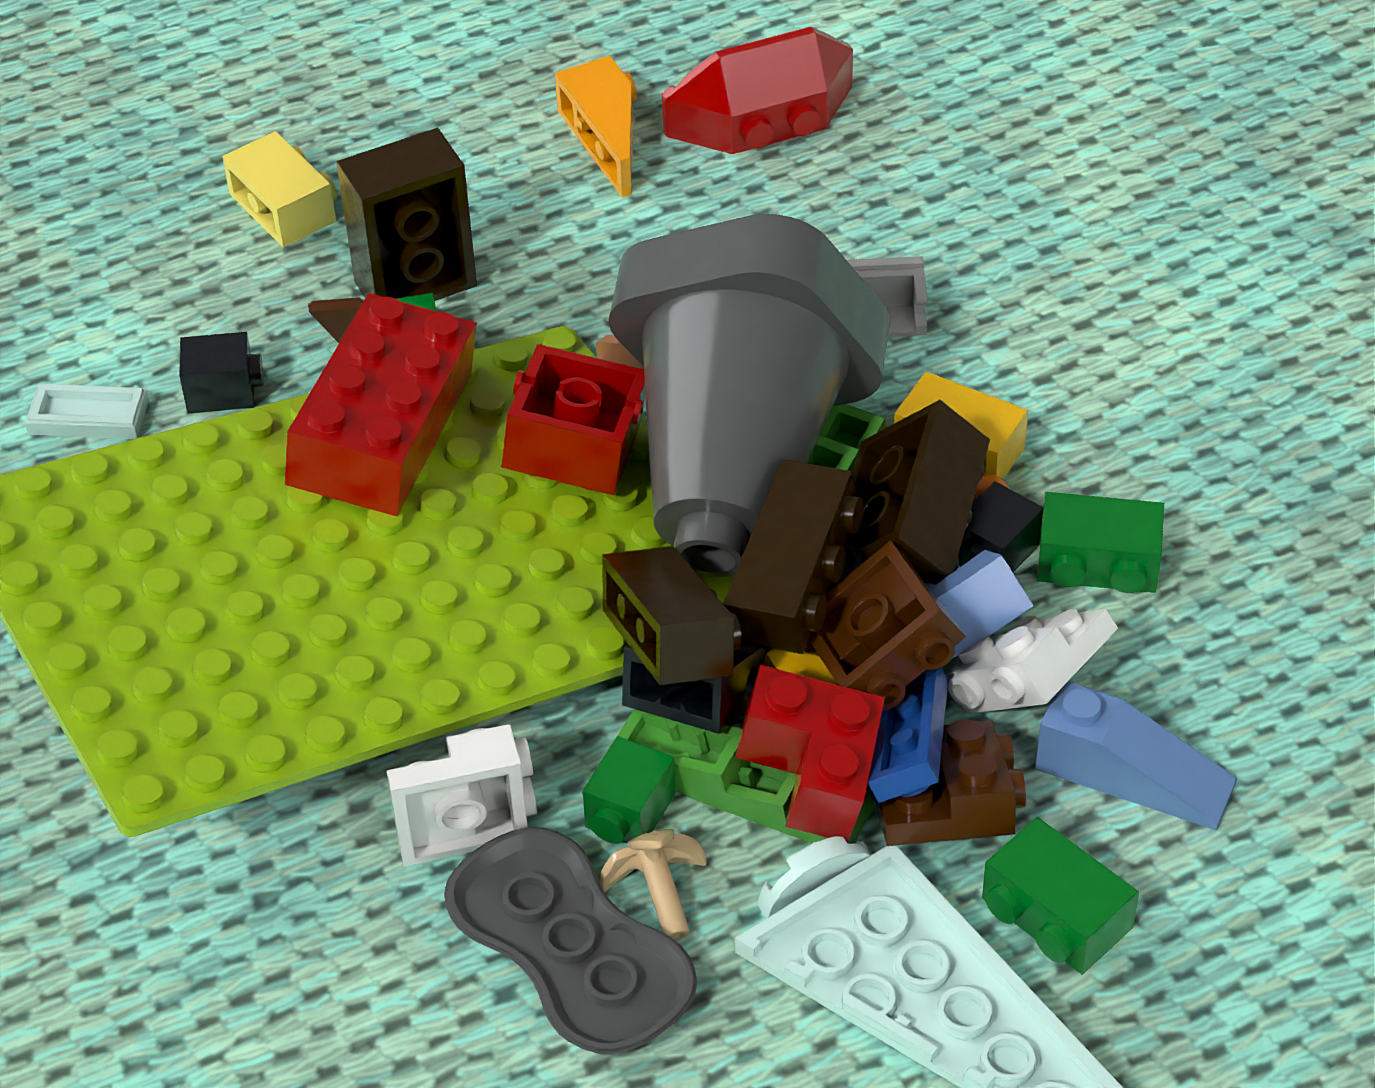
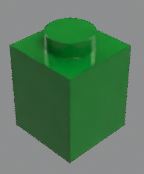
(628, 791)

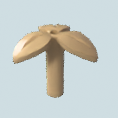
(651, 855)

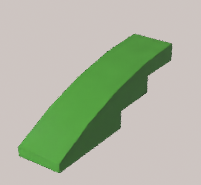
(713, 775)

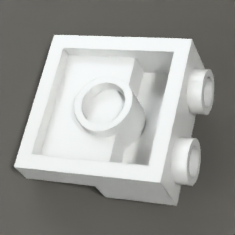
(1027, 661)
(462, 799)

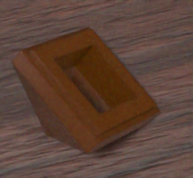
(335, 314)

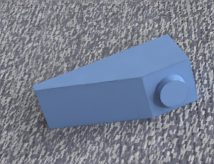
(1130, 756)

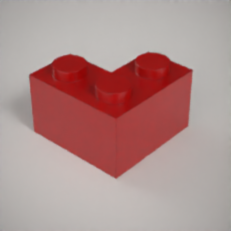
(822, 737)

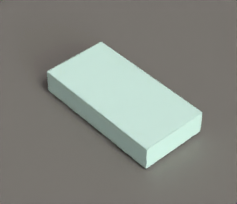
(87, 411)

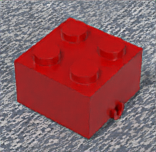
(573, 419)

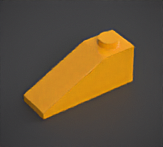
(599, 110)

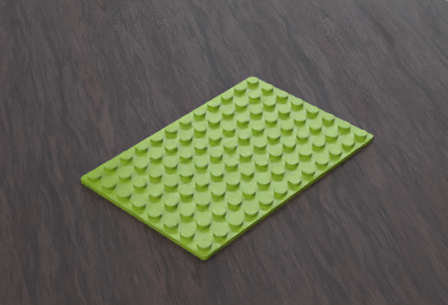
(258, 634)

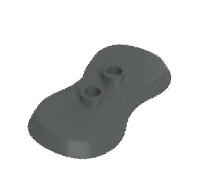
(594, 967)

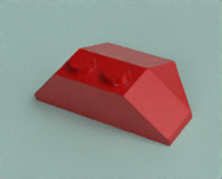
(760, 92)

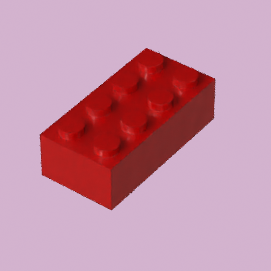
(380, 404)

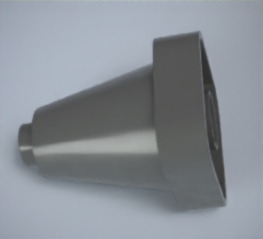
(743, 356)

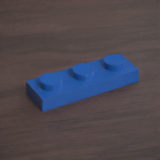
(910, 739)

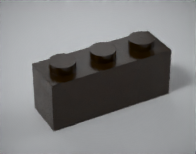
(794, 555)
(669, 615)

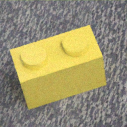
(280, 188)

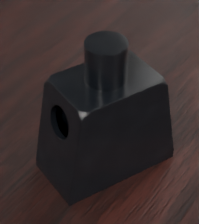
(704, 703)

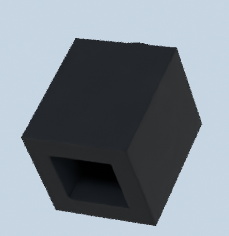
(219, 372)
(1003, 525)

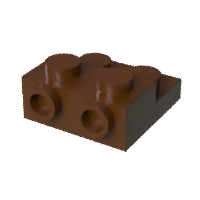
(884, 628)
(973, 794)

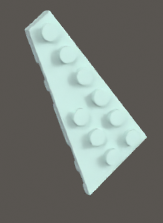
(919, 978)

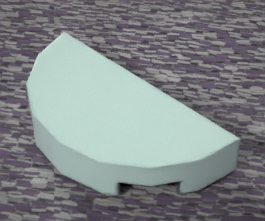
(809, 870)

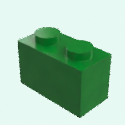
(1101, 542)
(1059, 896)

